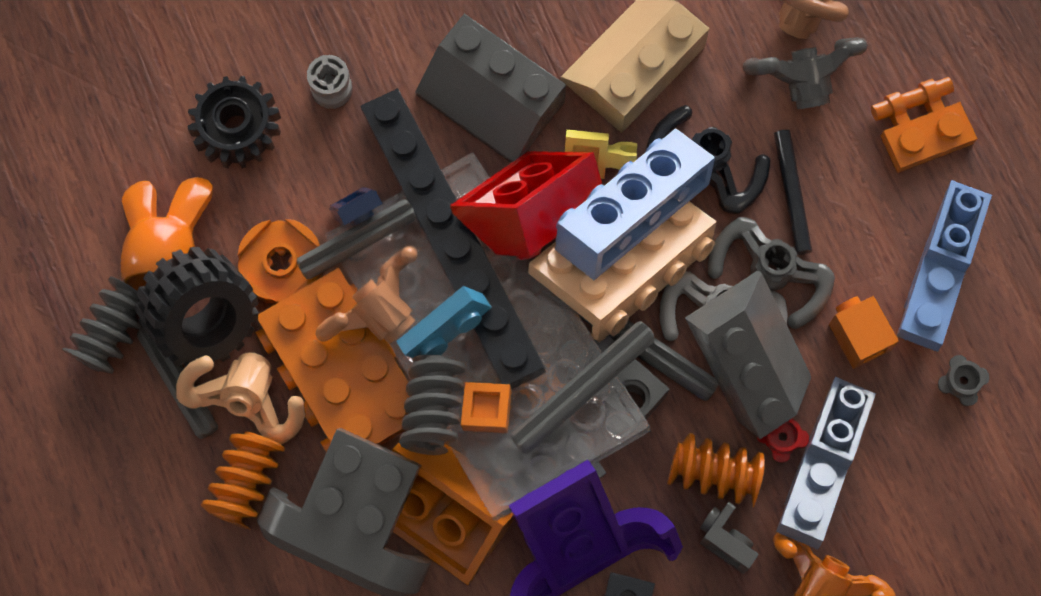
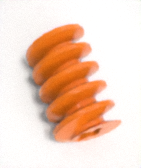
(717, 469)
(242, 478)

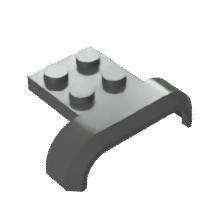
(351, 517)

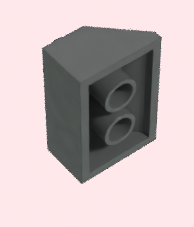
(490, 89)
(752, 355)

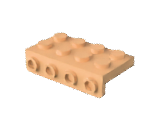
(635, 277)

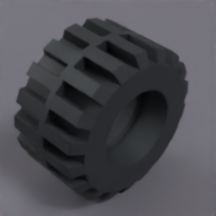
(181, 284)

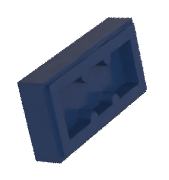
(356, 206)

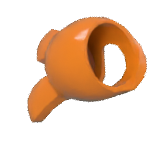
(155, 236)

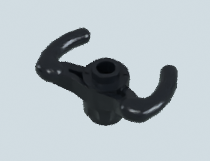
(719, 146)

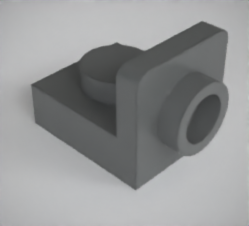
(731, 546)

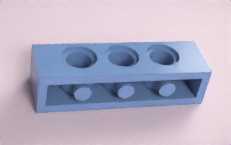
(633, 203)

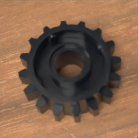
(231, 100)

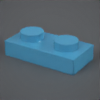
(454, 316)

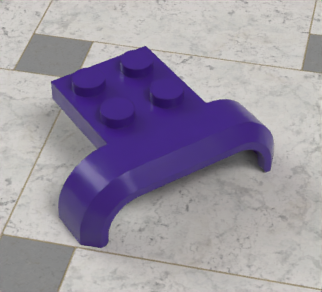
(579, 535)

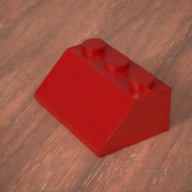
(522, 202)

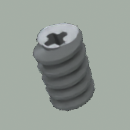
(107, 329)
(430, 404)

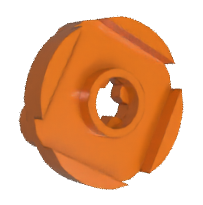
(256, 262)

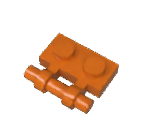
(927, 136)

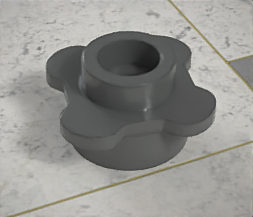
(975, 377)

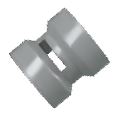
(332, 91)

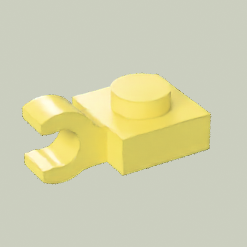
(606, 155)

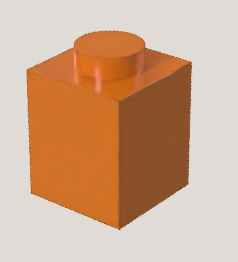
(862, 330)

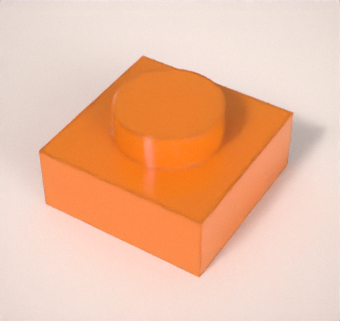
(486, 407)

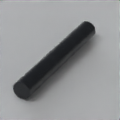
(793, 192)

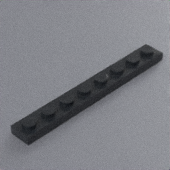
(452, 242)

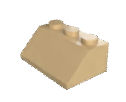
(636, 59)

